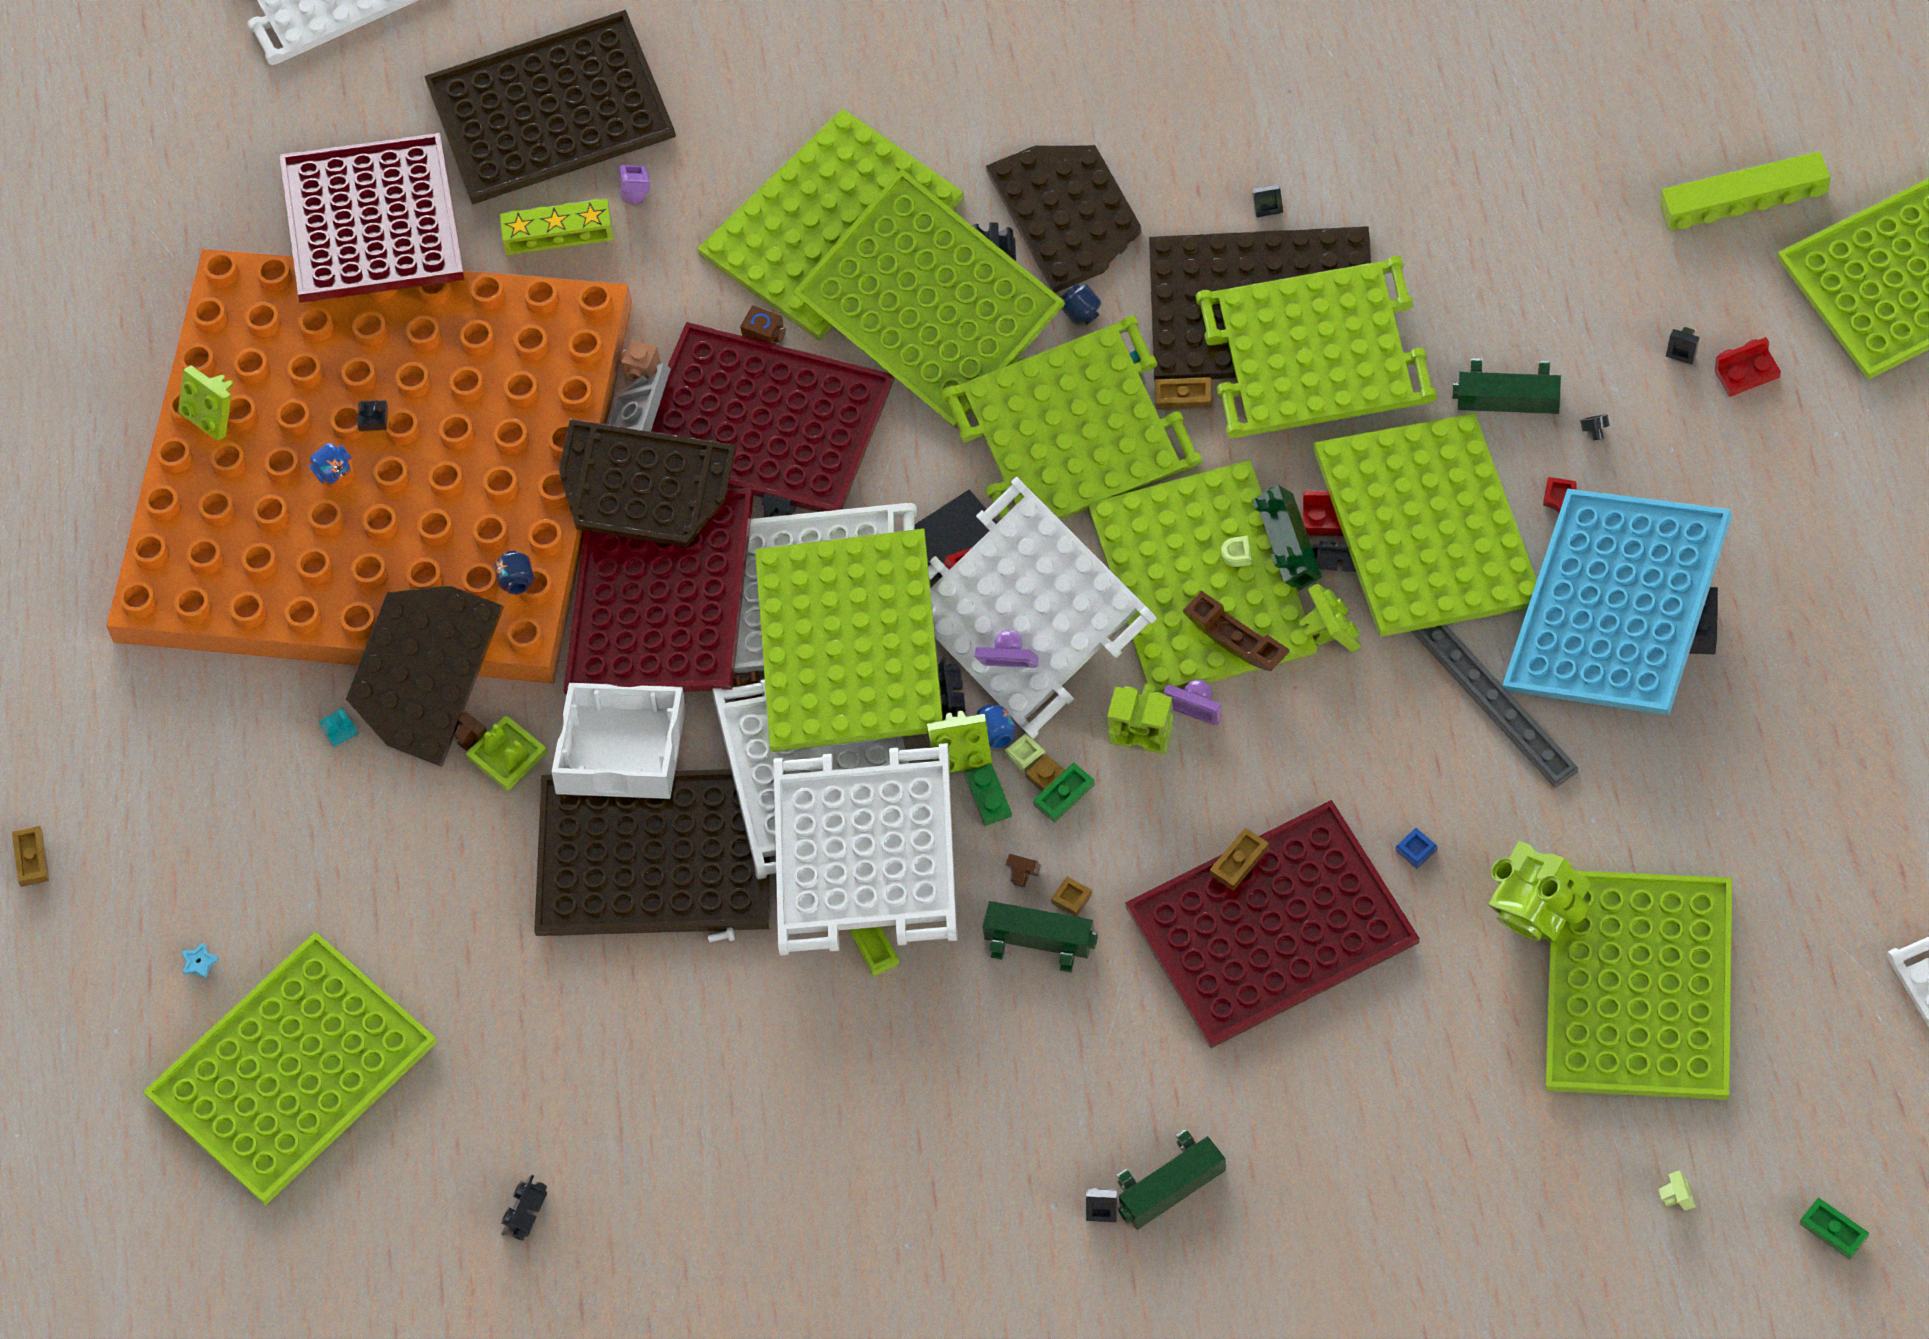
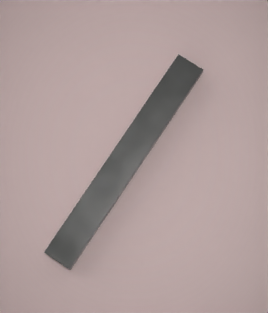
(1498, 703)

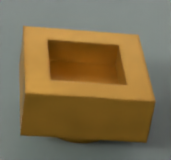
(1044, 772)
(1071, 896)

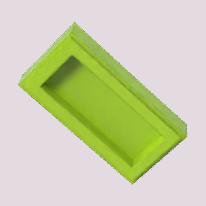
(875, 949)

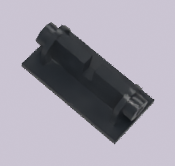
(1329, 554)
(950, 680)
(518, 1219)

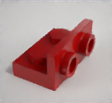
(1746, 367)
(1319, 514)

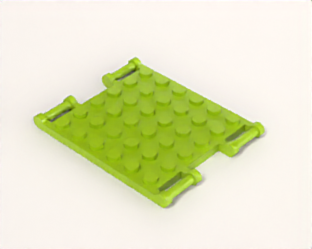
(1315, 348)
(1074, 422)

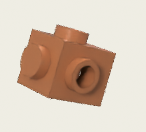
(639, 360)

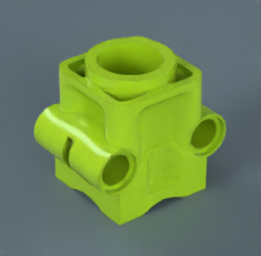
(1537, 893)

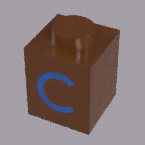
(763, 325)

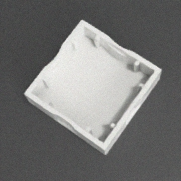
(619, 741)

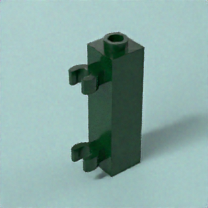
(1508, 390)
(1288, 537)
(1038, 930)
(1171, 1182)

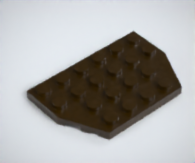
(1065, 210)
(643, 481)
(422, 667)

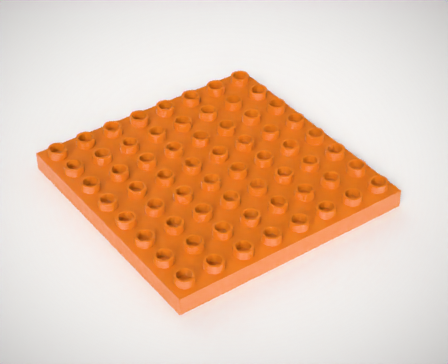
(479, 382)

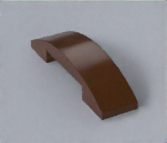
(1234, 635)

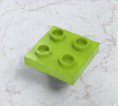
(205, 401)
(1330, 620)
(965, 738)
(506, 753)

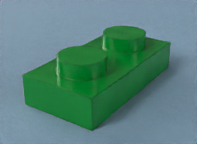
(1064, 792)
(988, 794)
(1834, 1228)

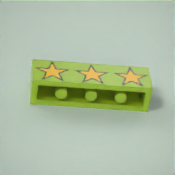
(556, 226)

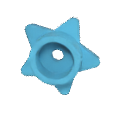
(198, 968)

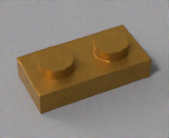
(1183, 393)
(30, 856)
(1239, 858)

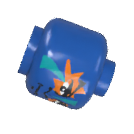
(330, 463)
(999, 725)

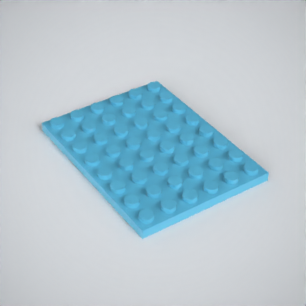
(1618, 601)

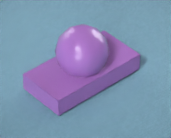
(634, 183)
(1007, 652)
(1195, 701)

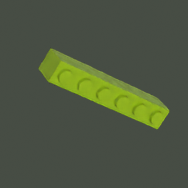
(1745, 191)

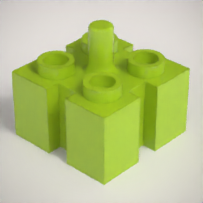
(1140, 719)

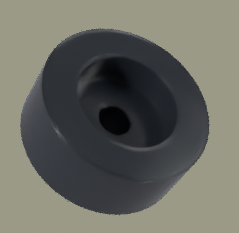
(1595, 425)

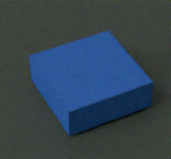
(1416, 848)

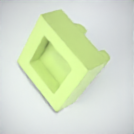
(1677, 1192)

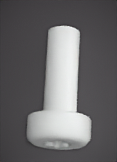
(722, 935)

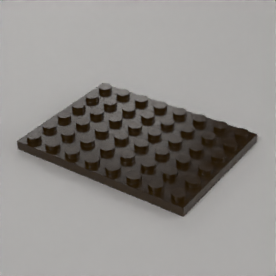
(549, 106)
(1225, 261)
(648, 861)

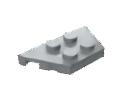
(638, 403)

